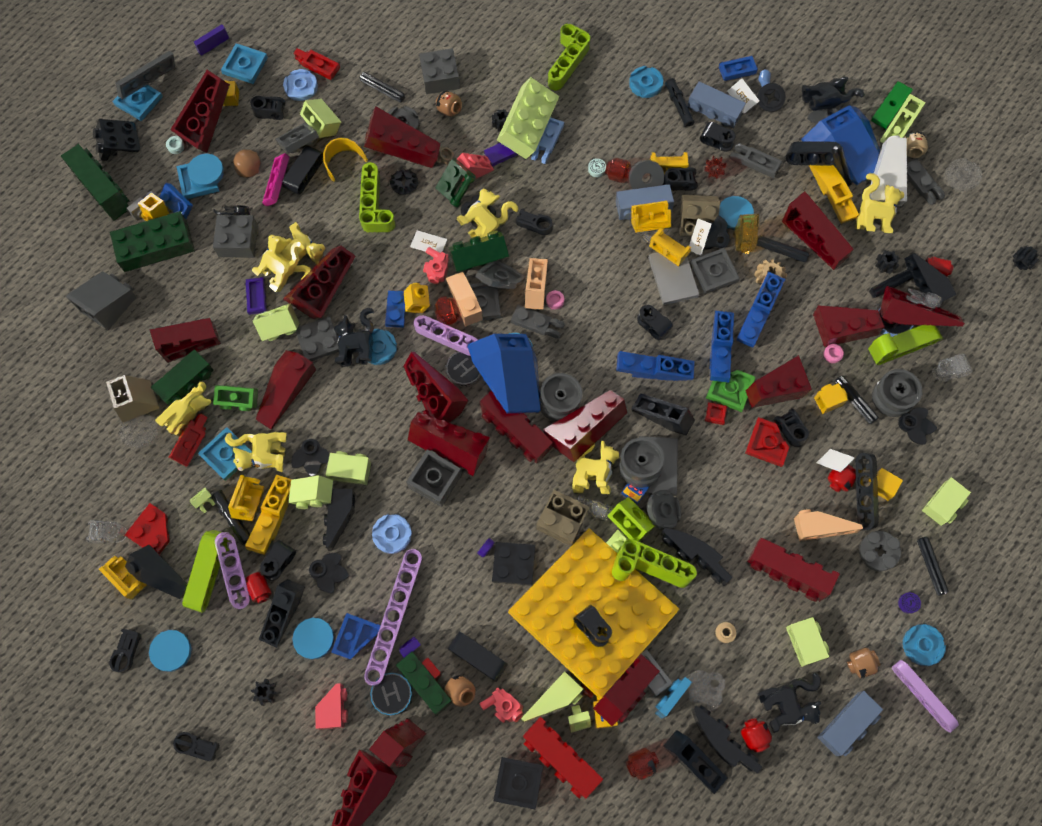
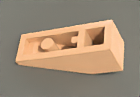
(536, 283)
(465, 299)
(821, 525)

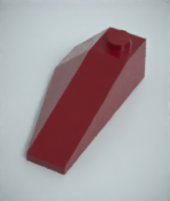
(899, 309)
(285, 383)
(436, 392)

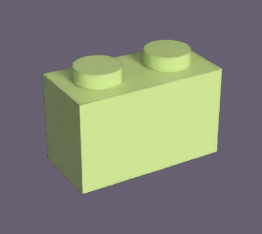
(320, 117)
(276, 322)
(348, 468)
(310, 492)
(946, 502)
(808, 641)

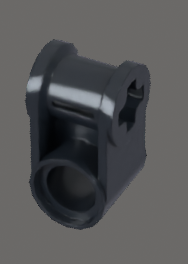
(268, 107)
(716, 136)
(683, 179)
(655, 322)
(789, 425)
(279, 558)
(591, 624)

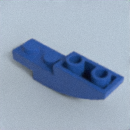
(760, 309)
(721, 346)
(655, 367)

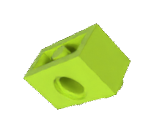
(631, 520)

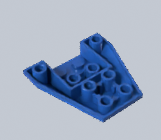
(855, 135)
(509, 370)

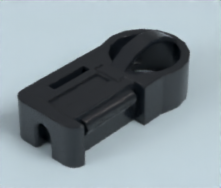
(531, 222)
(126, 646)
(198, 748)

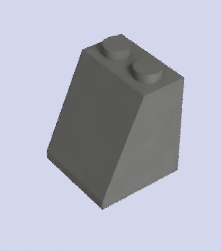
(102, 299)

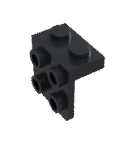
(115, 136)

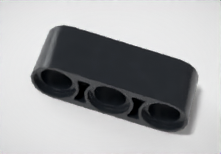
(811, 153)
(303, 170)
(477, 656)

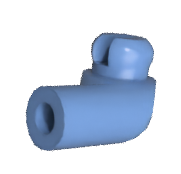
(764, 77)

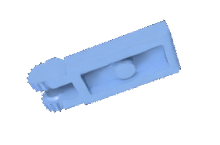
(548, 139)

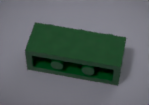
(478, 251)
(182, 378)
(424, 683)

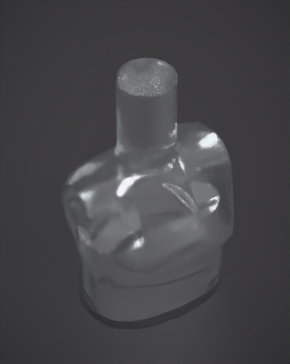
(597, 508)

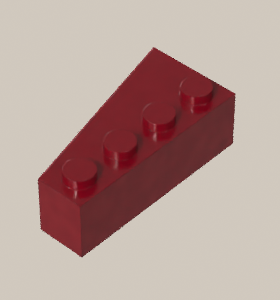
(817, 231)
(321, 283)
(792, 570)
(397, 743)

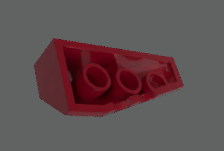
(366, 790)

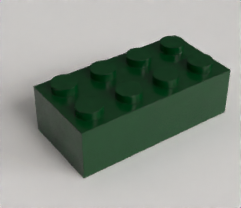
(97, 181)
(152, 241)

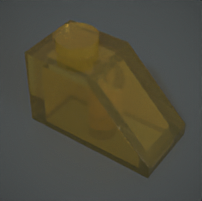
(746, 233)

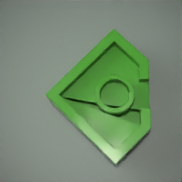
(731, 393)

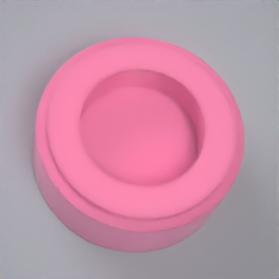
(555, 299)
(833, 353)

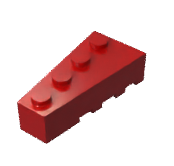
(562, 759)

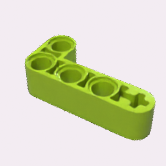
(577, 45)
(372, 197)
(889, 348)
(203, 573)
(681, 578)

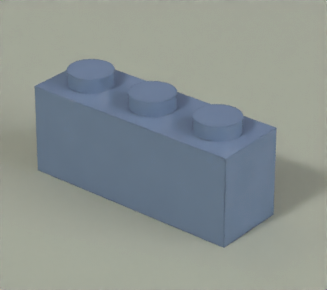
(716, 104)
(629, 198)
(850, 724)

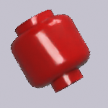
(842, 480)
(756, 735)

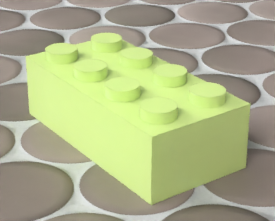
(528, 118)

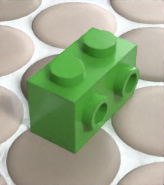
(235, 396)

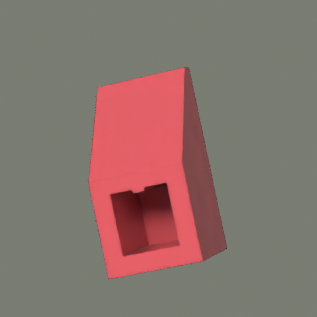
(477, 164)
(330, 709)

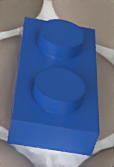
(738, 68)
(175, 200)
(395, 309)

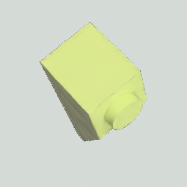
(904, 118)
(558, 696)

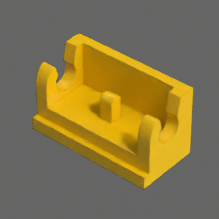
(671, 162)
(650, 216)
(669, 247)
(245, 498)
(118, 575)

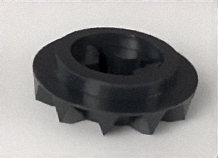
(779, 95)
(410, 184)

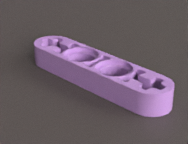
(443, 338)
(229, 571)
(925, 696)

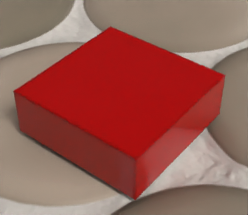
(715, 413)
(432, 668)

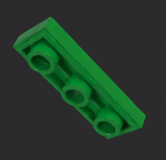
(891, 105)

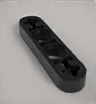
(871, 490)

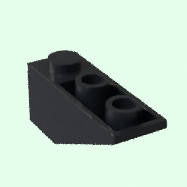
(929, 278)
(338, 516)
(283, 606)

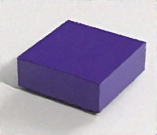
(409, 646)

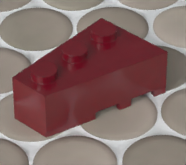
(845, 325)

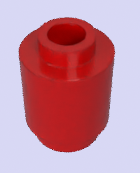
(941, 265)
(258, 588)

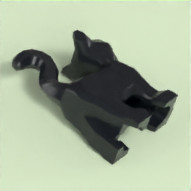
(828, 94)
(355, 342)
(788, 704)

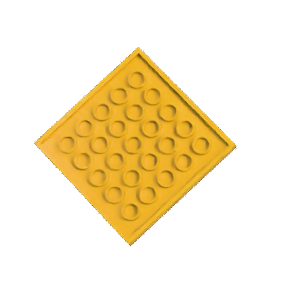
(582, 579)

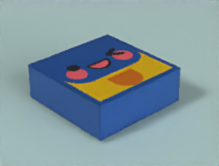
(634, 493)

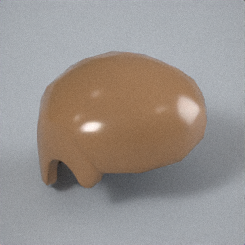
(246, 163)

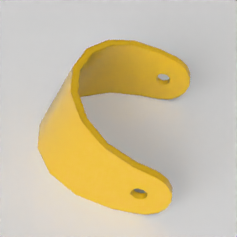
(338, 145)

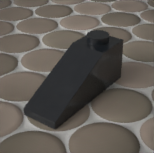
(664, 413)
(154, 571)
(695, 761)

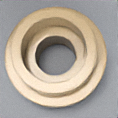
(719, 632)

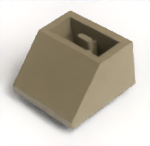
(697, 207)
(132, 397)
(562, 518)

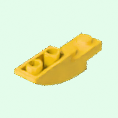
(837, 191)
(271, 515)

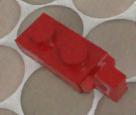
(317, 63)
(189, 441)

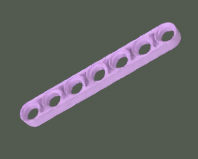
(386, 624)

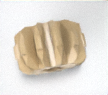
(765, 267)

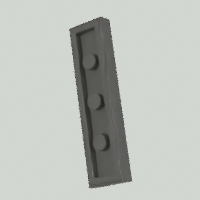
(145, 75)

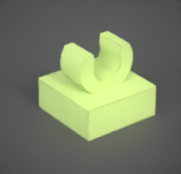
(200, 498)
(617, 540)
(579, 719)

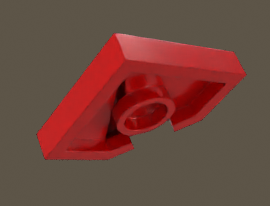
(767, 443)
(150, 529)

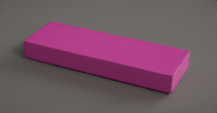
(275, 180)

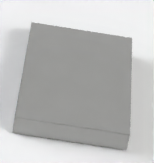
(673, 281)

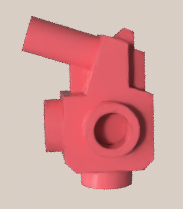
(436, 268)
(506, 706)

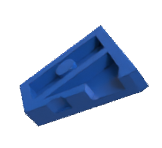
(353, 636)

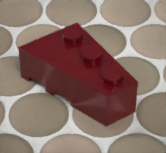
(180, 339)
(780, 385)
(626, 691)

